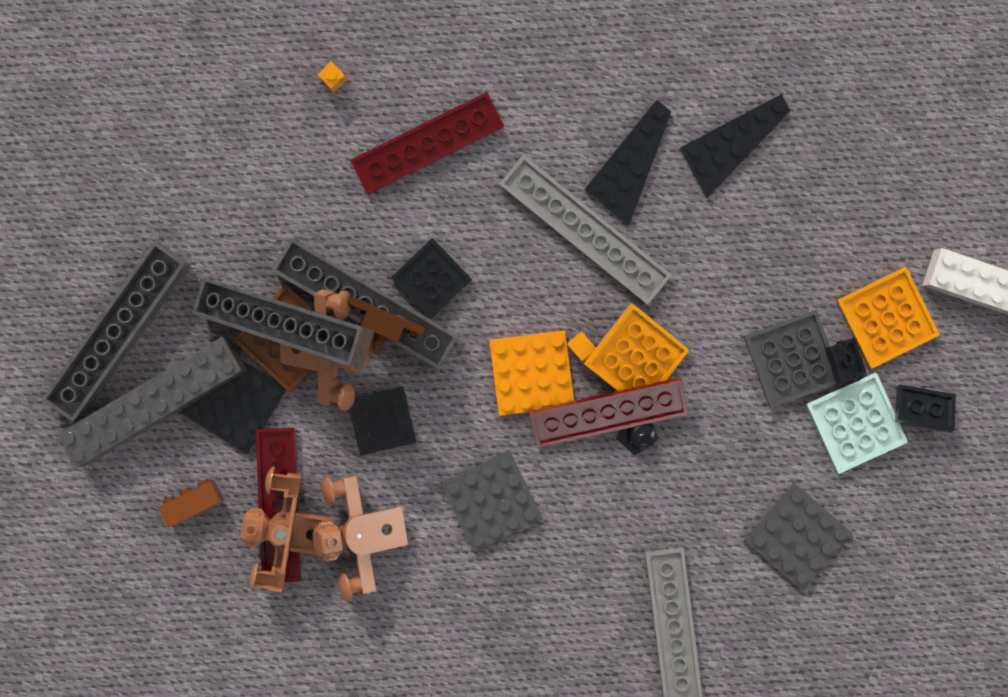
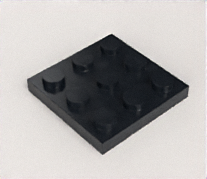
(431, 278)
(382, 421)

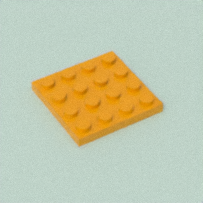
(887, 317)
(636, 352)
(531, 372)

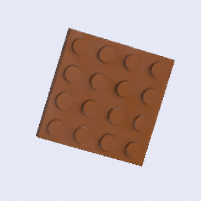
(267, 352)

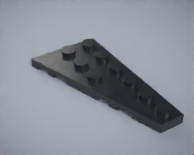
(724, 148)
(626, 171)

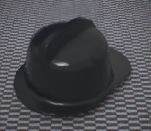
(637, 438)

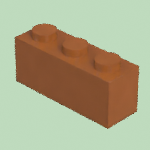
(190, 502)

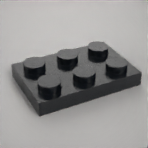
(925, 408)

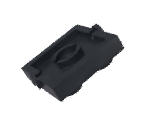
(845, 361)

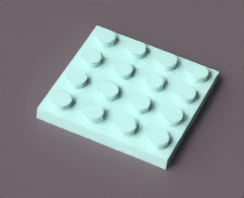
(856, 423)

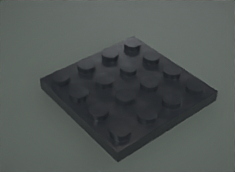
(238, 407)

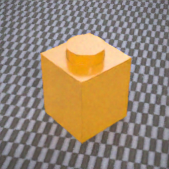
(332, 77)
(581, 346)

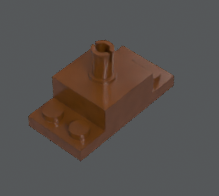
(384, 324)

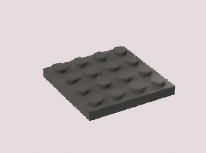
(791, 358)
(491, 500)
(798, 536)

